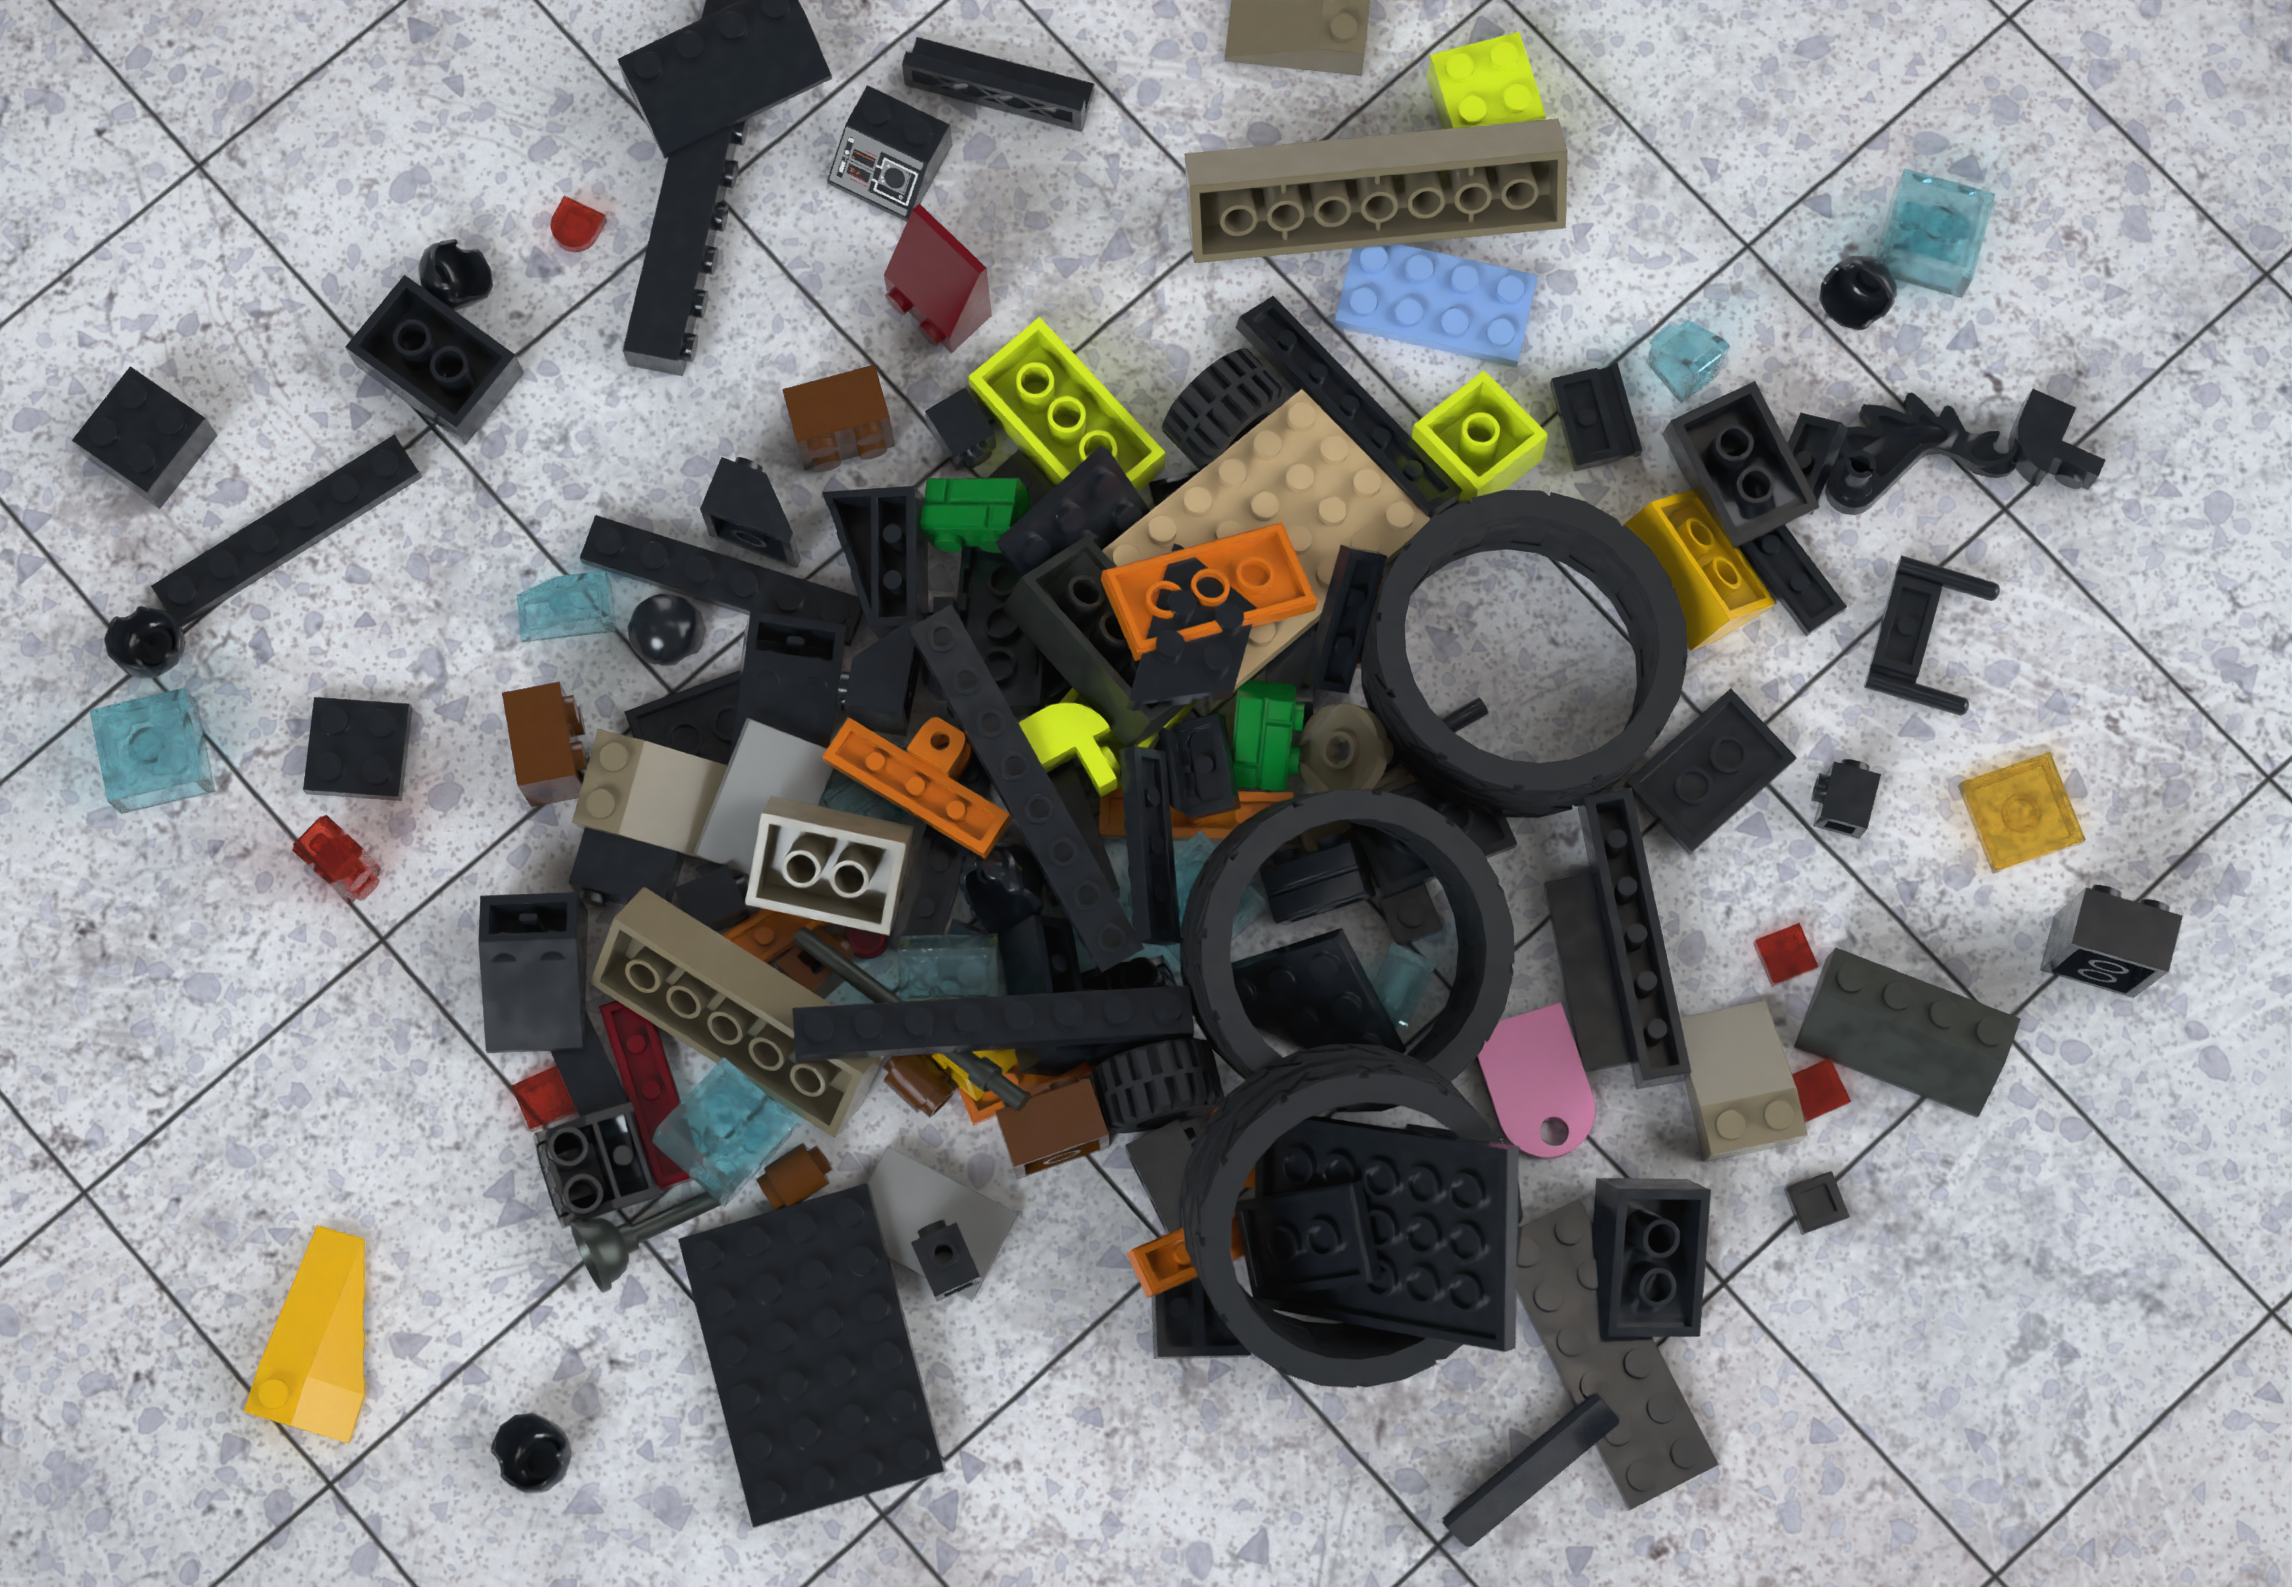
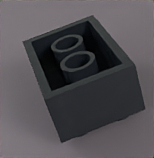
(434, 359)
(2112, 941)

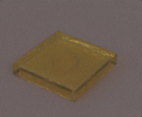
(2021, 813)

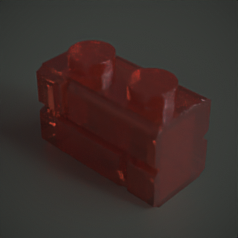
(338, 860)

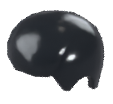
(455, 275)
(1857, 292)
(666, 629)
(145, 642)
(531, 1453)

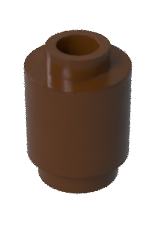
(919, 1082)
(795, 1176)

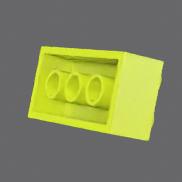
(1060, 409)

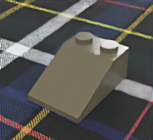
(1299, 34)
(647, 792)
(1740, 1083)

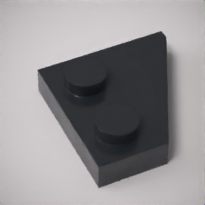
(1190, 1327)

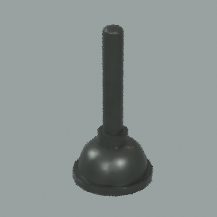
(607, 1247)

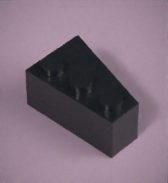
(884, 552)

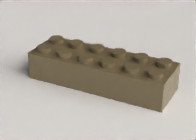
(725, 1007)

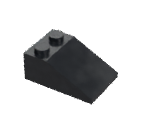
(1740, 465)
(1651, 1255)

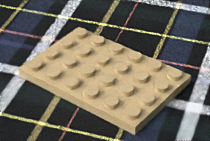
(1288, 471)

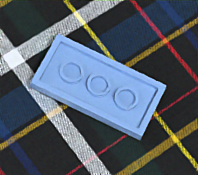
(1437, 301)

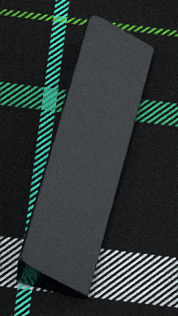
(1531, 1470)

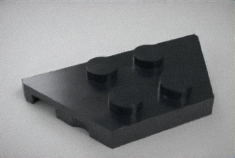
(1199, 667)

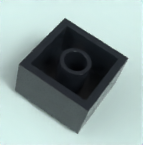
(144, 437)

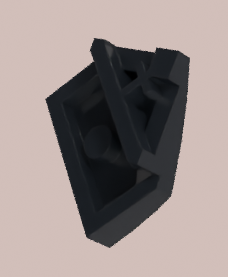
(1200, 766)

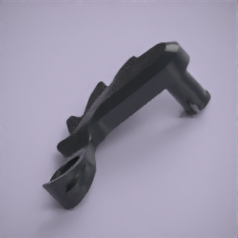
(1894, 442)

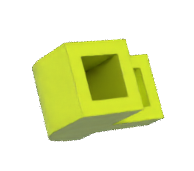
(1072, 731)

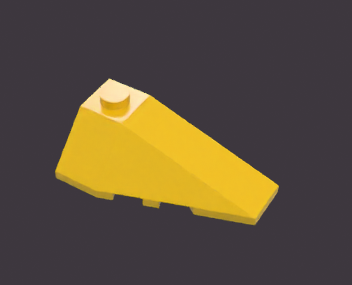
(316, 1351)

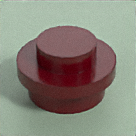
(866, 943)

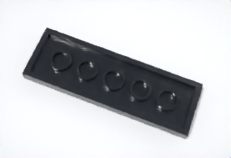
(1559, 1289)

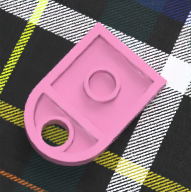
(1537, 1077)

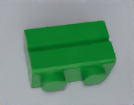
(971, 511)
(1264, 734)

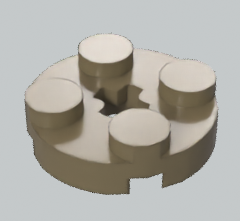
(1368, 748)

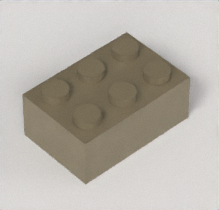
(829, 865)

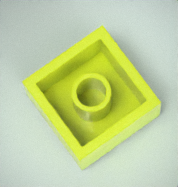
(1484, 84)
(1481, 438)

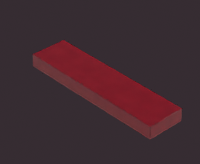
(646, 1082)

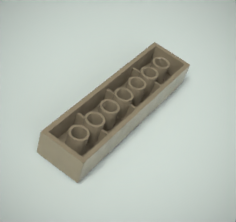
(1376, 190)

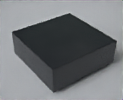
(1816, 1203)

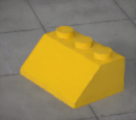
(1709, 576)

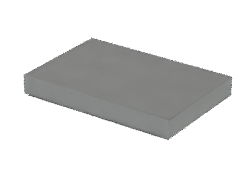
(761, 766)
(915, 1195)

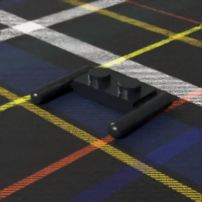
(1908, 627)

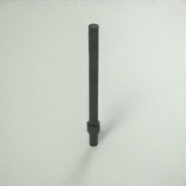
(981, 1071)

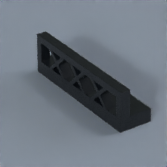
(998, 84)

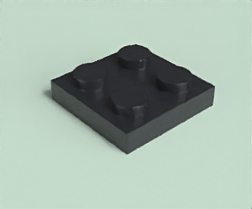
(357, 749)

